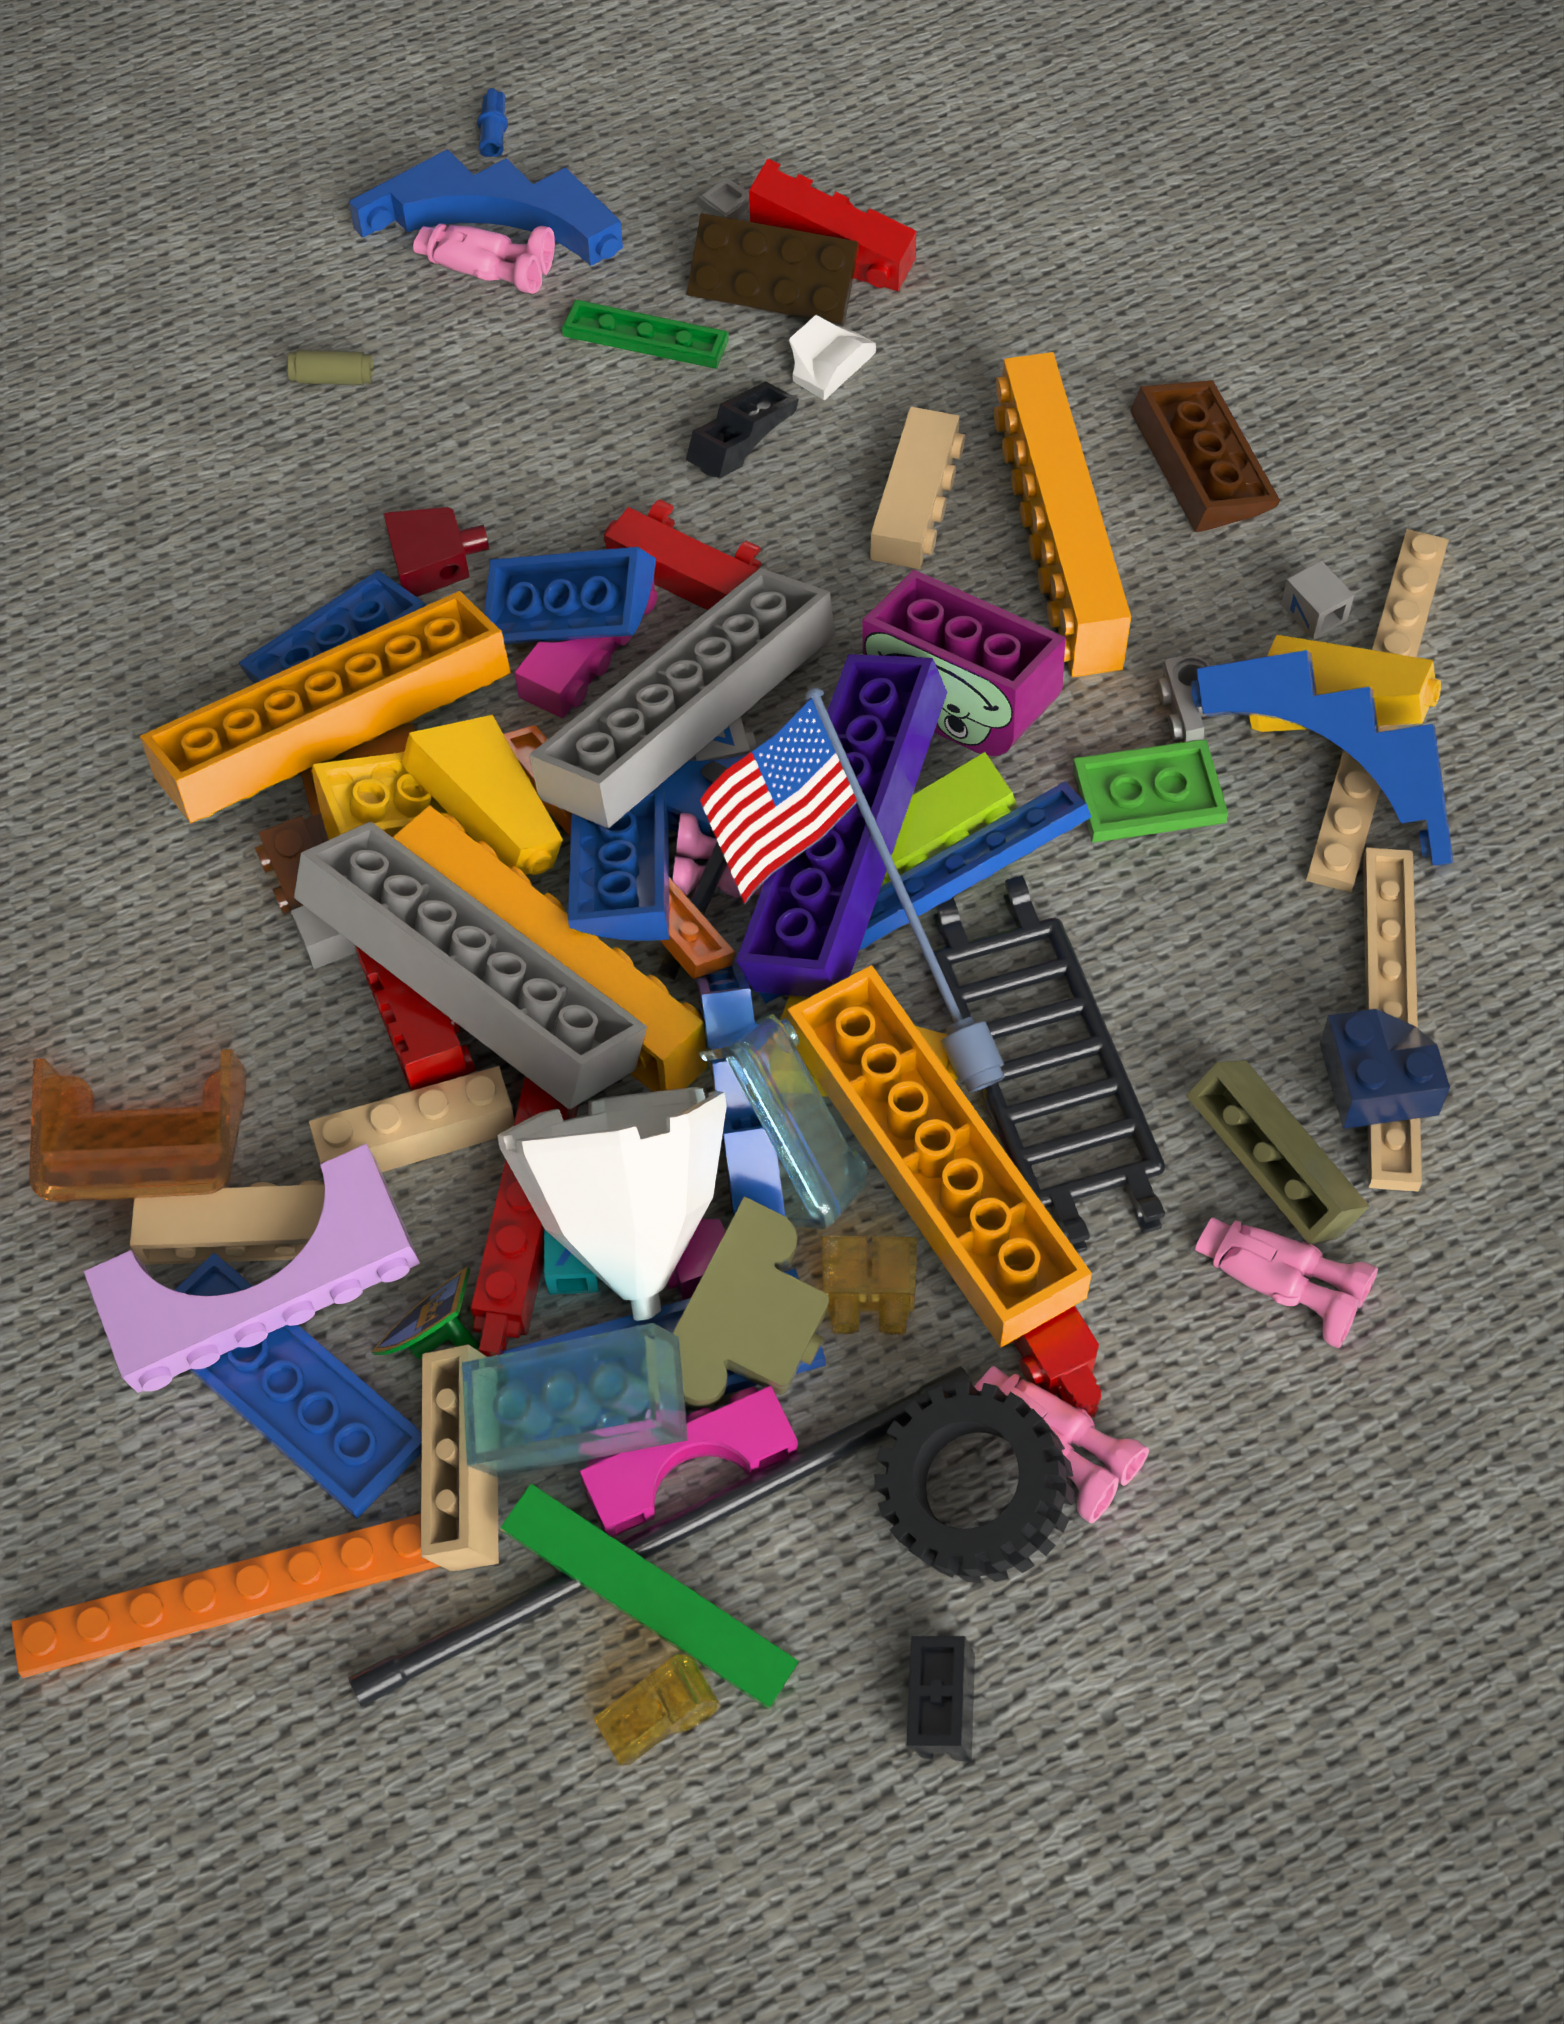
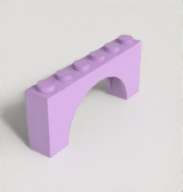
(169, 1332)

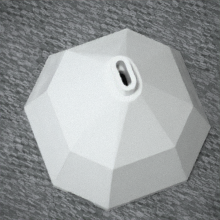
(623, 1182)

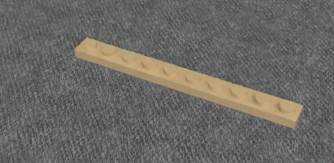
(1354, 789)

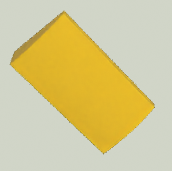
(367, 791)

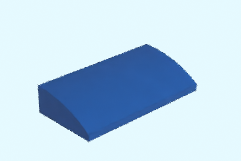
(569, 594)
(348, 616)
(622, 874)

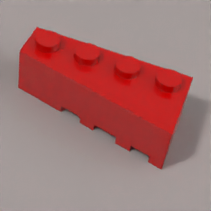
(885, 245)
(417, 1029)

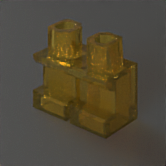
(887, 1291)

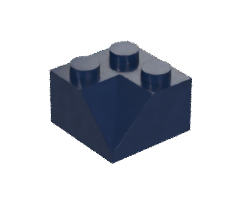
(1381, 1069)

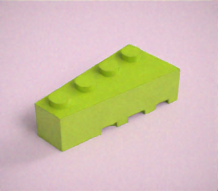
(951, 812)

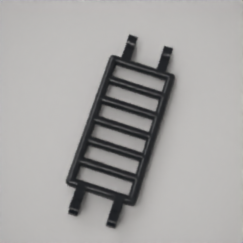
(1060, 1196)

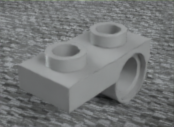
(1185, 720)

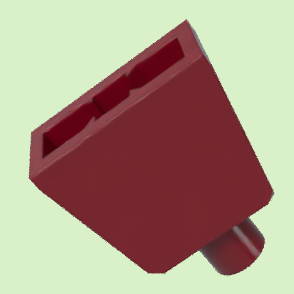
(431, 548)

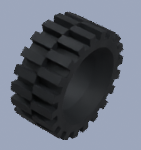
(1019, 1528)

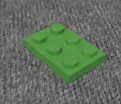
(1150, 790)

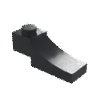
(739, 427)

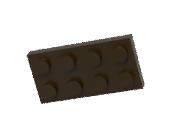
(772, 268)

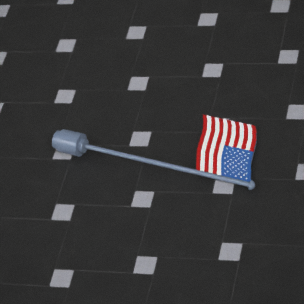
(788, 800)

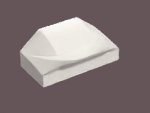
(827, 355)

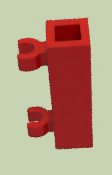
(682, 562)

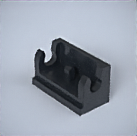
(941, 1697)

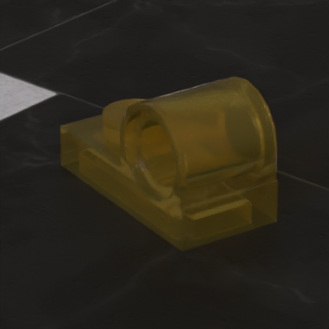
(661, 1704)

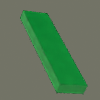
(645, 334)

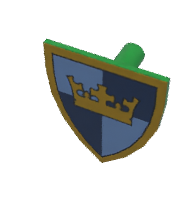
(432, 1322)

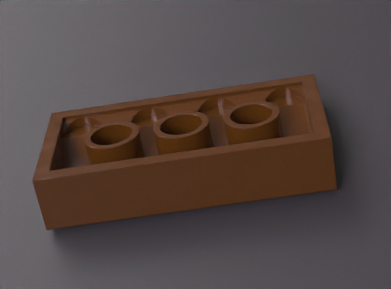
(1203, 453)

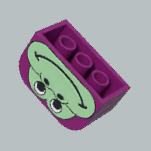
(992, 662)

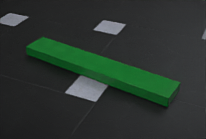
(649, 1596)

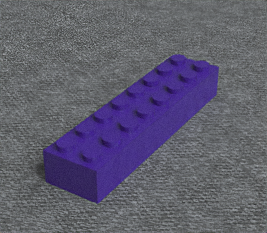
(822, 900)

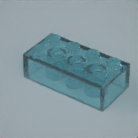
(574, 1400)

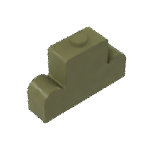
(749, 1311)

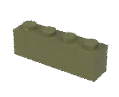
(1277, 1151)

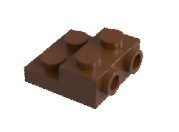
(282, 853)

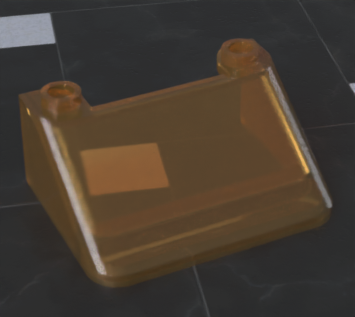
(132, 1151)

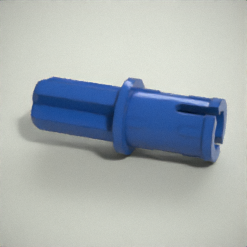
(492, 124)

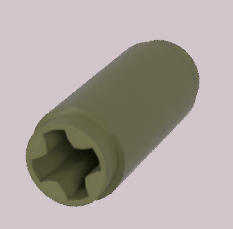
(330, 367)

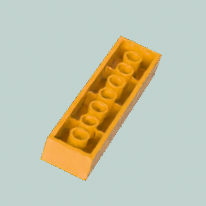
(1062, 515)
(325, 706)
(674, 1029)
(939, 1157)

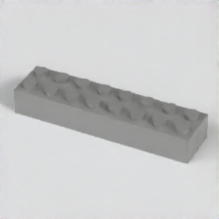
(682, 697)
(470, 964)

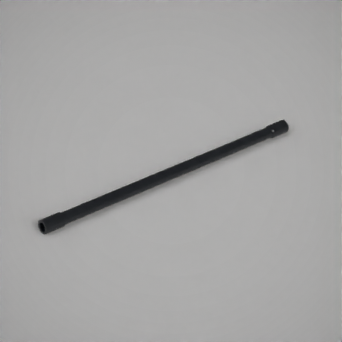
(399, 1669)

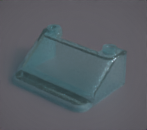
(794, 1118)

